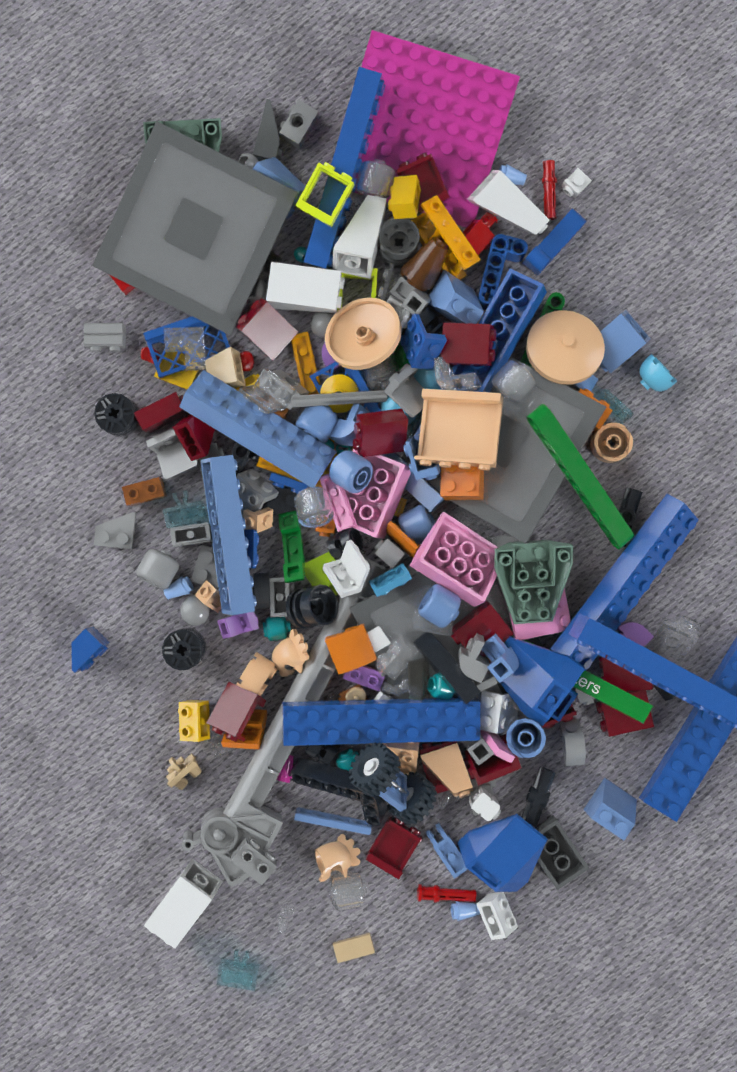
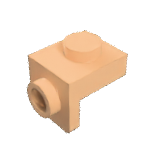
(258, 520)

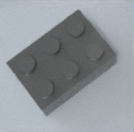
(559, 856)

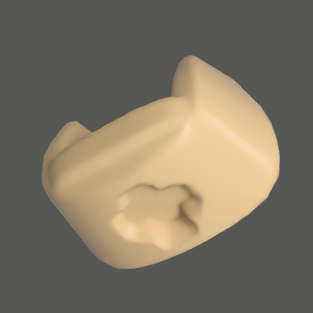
(355, 694)

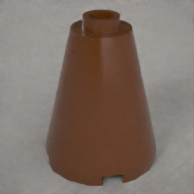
(426, 264)

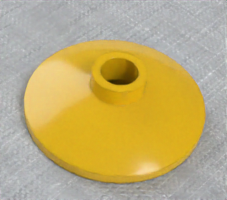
(339, 383)

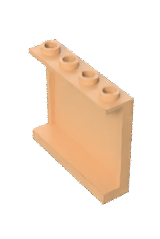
(460, 428)

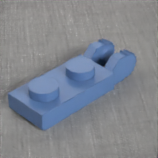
(448, 852)

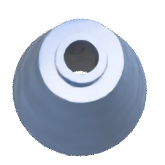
(522, 744)

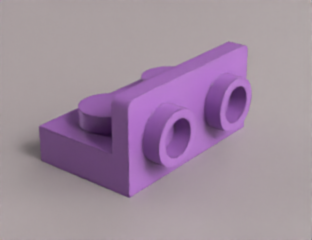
(366, 677)

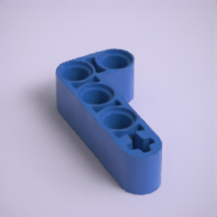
(554, 242)
(499, 255)

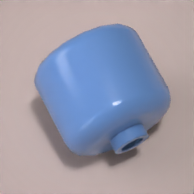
(317, 422)
(351, 471)
(416, 523)
(439, 606)

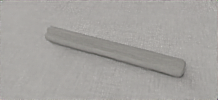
(338, 398)

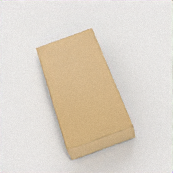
(353, 947)

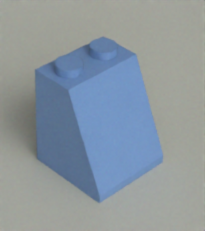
(277, 171)
(455, 300)
(621, 341)
(612, 809)

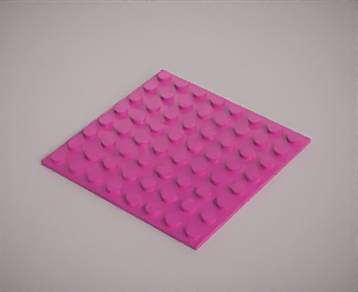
(438, 108)

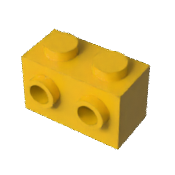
(404, 197)
(193, 720)

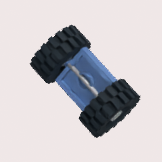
(378, 774)

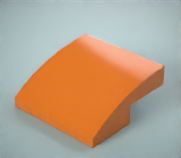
(402, 539)
(351, 649)
(252, 732)

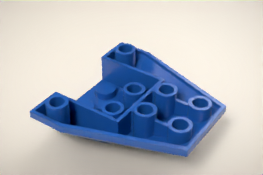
(540, 679)
(502, 852)

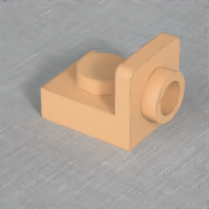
(209, 596)

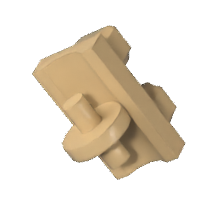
(180, 768)

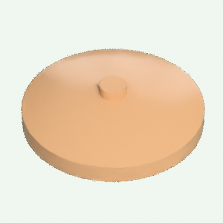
(363, 333)
(565, 347)

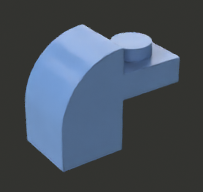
(344, 432)
(503, 659)

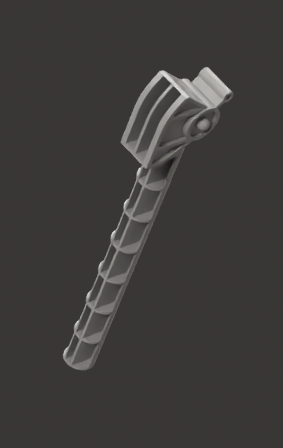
(245, 815)

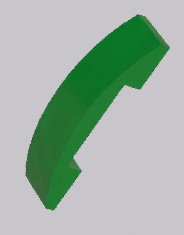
(292, 547)

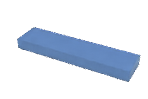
(420, 488)
(333, 821)

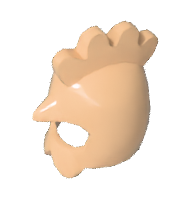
(290, 652)
(336, 856)

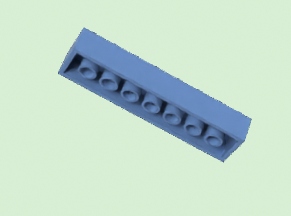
(257, 431)
(228, 535)

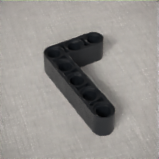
(337, 782)

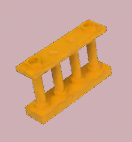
(450, 233)

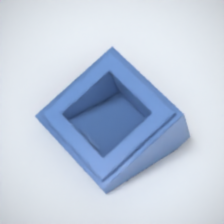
(587, 384)

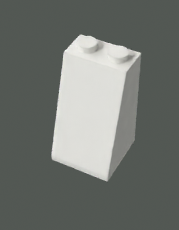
(505, 200)
(359, 242)
(304, 288)
(183, 903)

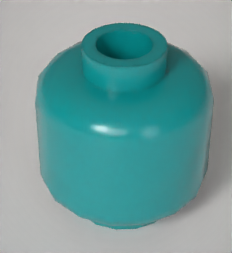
(276, 628)
(438, 688)
(345, 759)

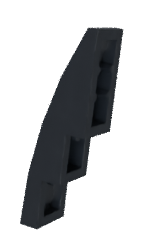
(446, 666)

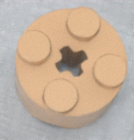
(619, 435)
(257, 673)

